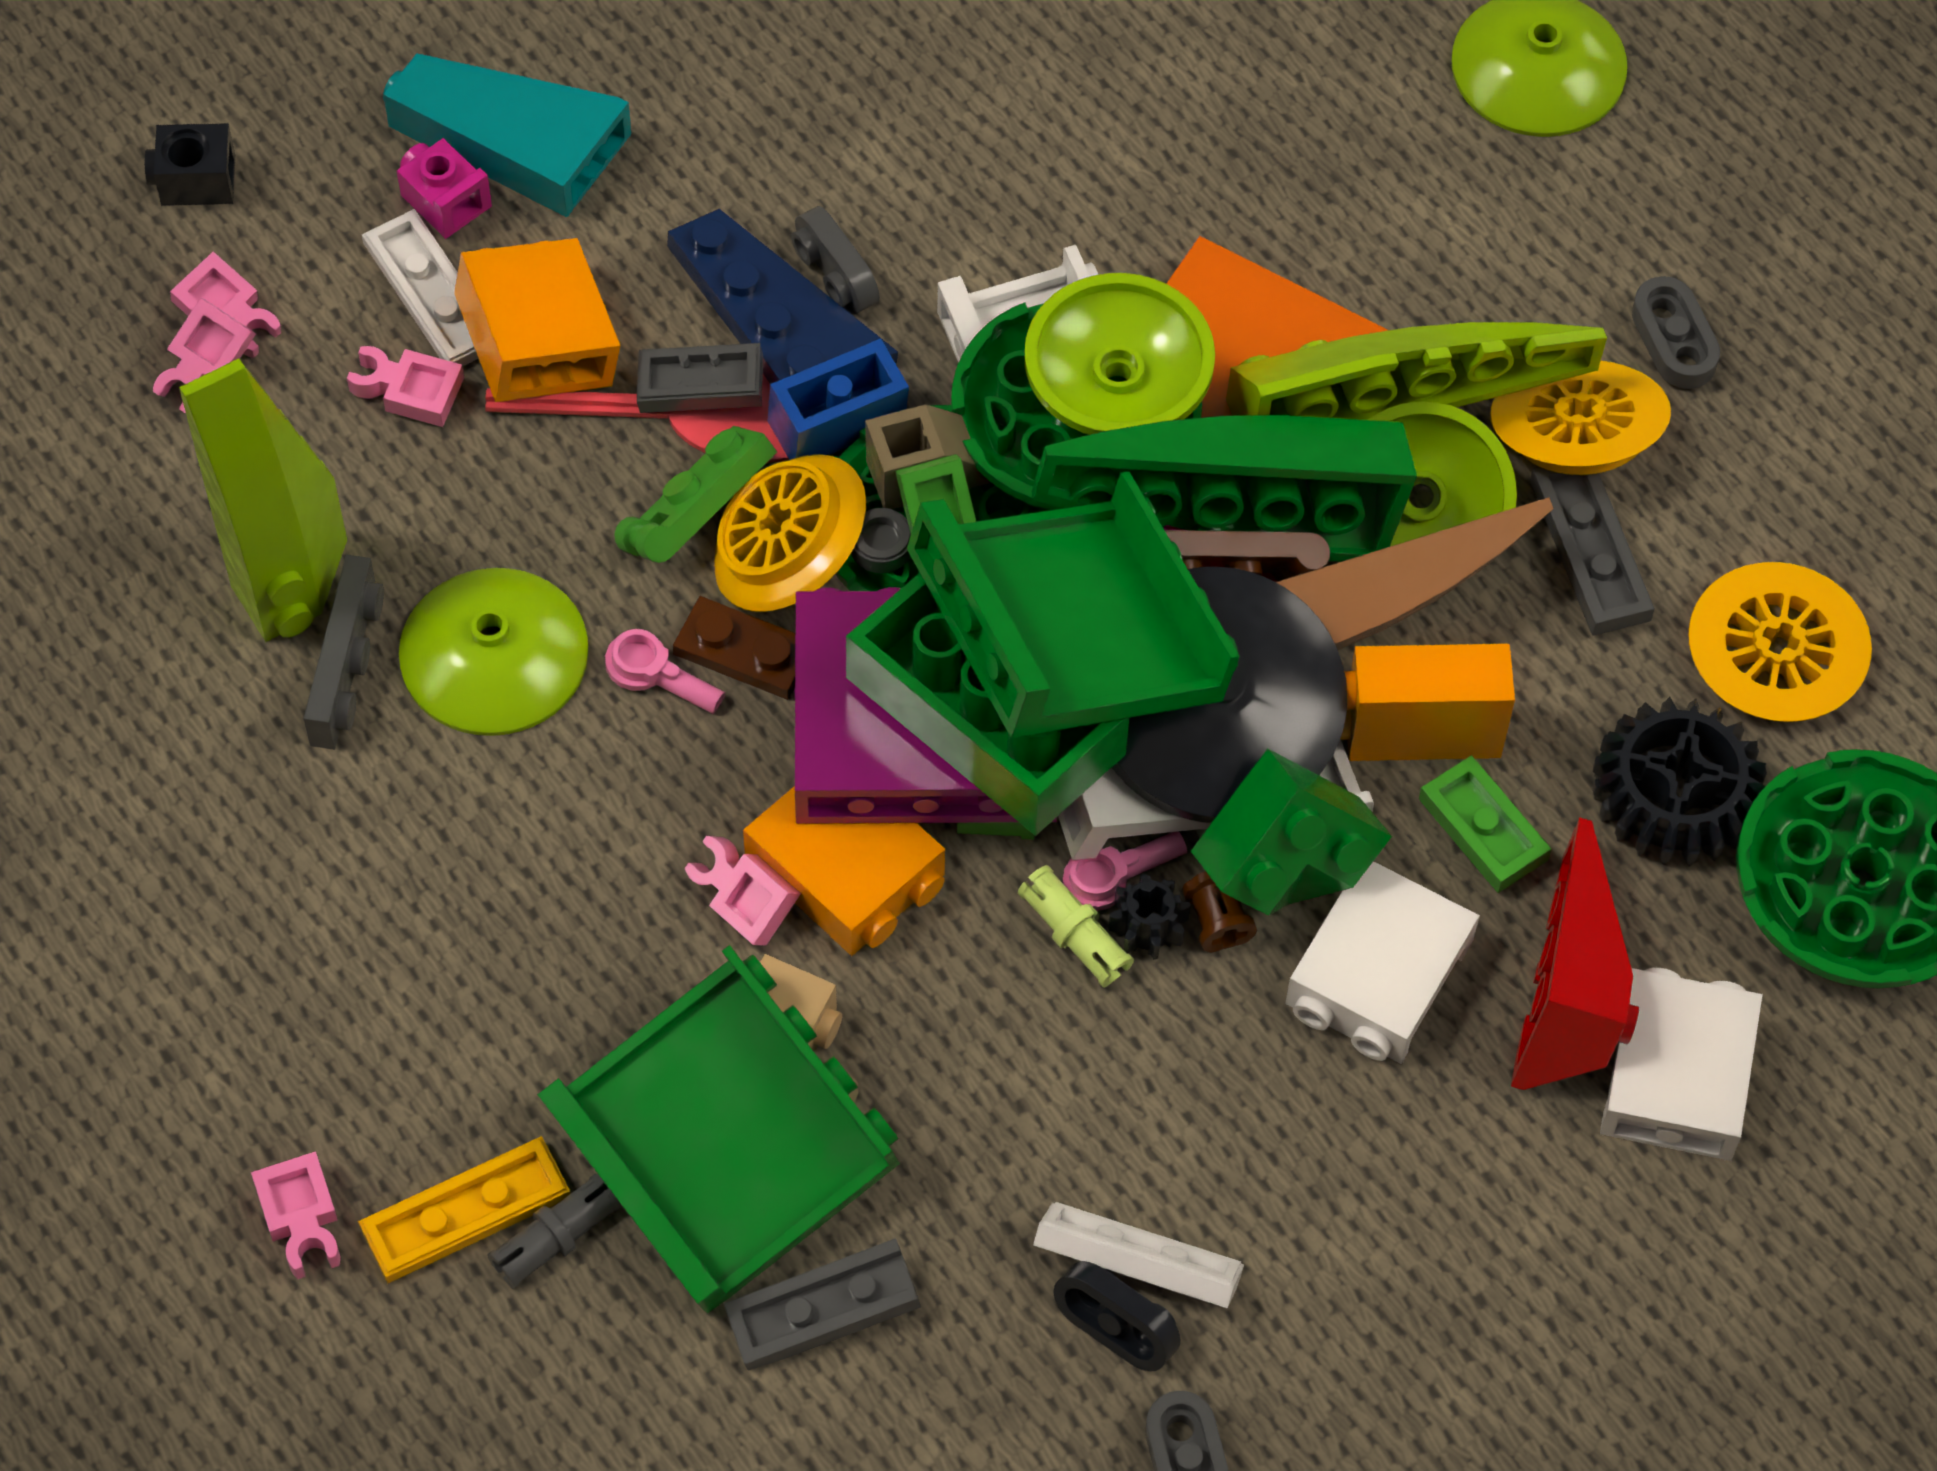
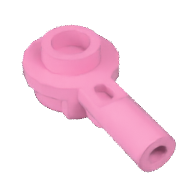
(641, 661)
(1097, 878)

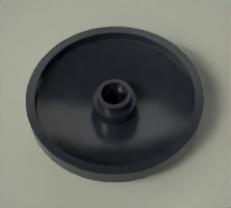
(1280, 698)

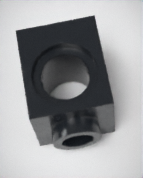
(211, 161)

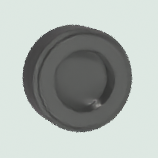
(882, 541)

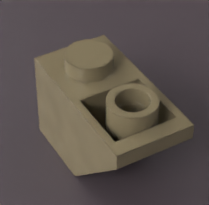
(913, 439)

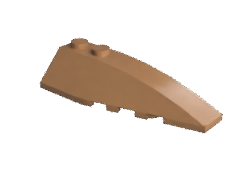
(1397, 581)

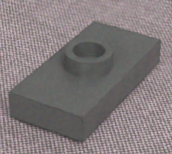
(700, 378)

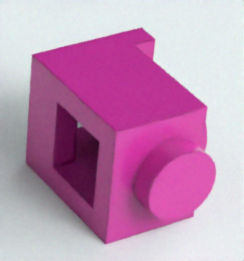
(443, 186)

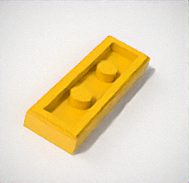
(464, 1209)

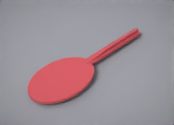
(693, 426)

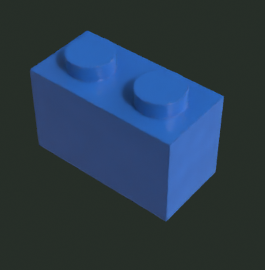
(829, 402)

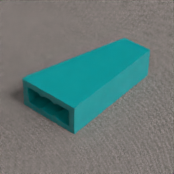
(516, 128)

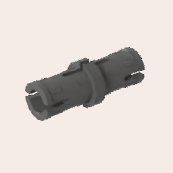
(554, 1231)

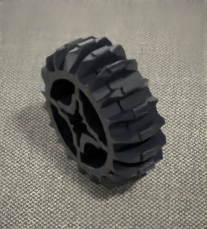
(1627, 775)

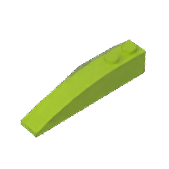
(1412, 364)
(267, 500)

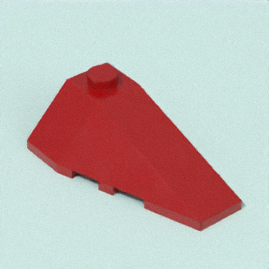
(1580, 977)

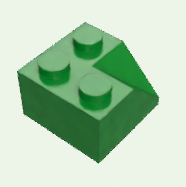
(1289, 837)

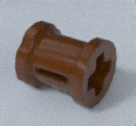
(1219, 914)

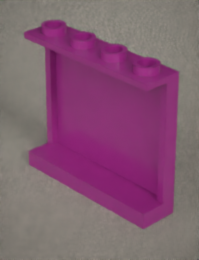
(848, 750)

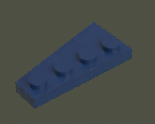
(765, 297)

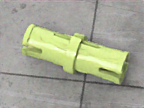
(1075, 925)

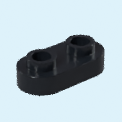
(1117, 1316)

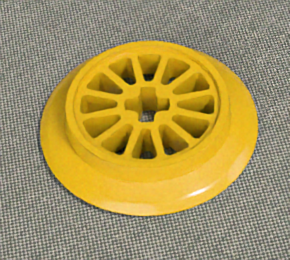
(1584, 420)
(797, 539)
(1788, 587)

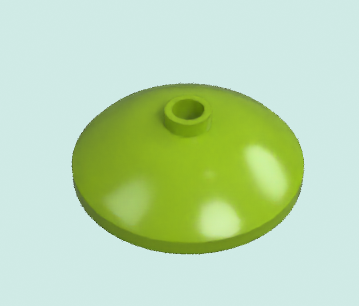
(1537, 84)
(1121, 329)
(1458, 463)
(499, 679)

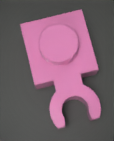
(227, 291)
(204, 344)
(413, 388)
(749, 893)
(295, 1206)

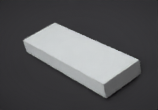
(423, 282)
(1139, 1254)

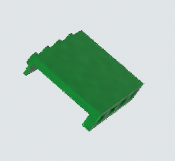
(1075, 612)
(724, 1131)

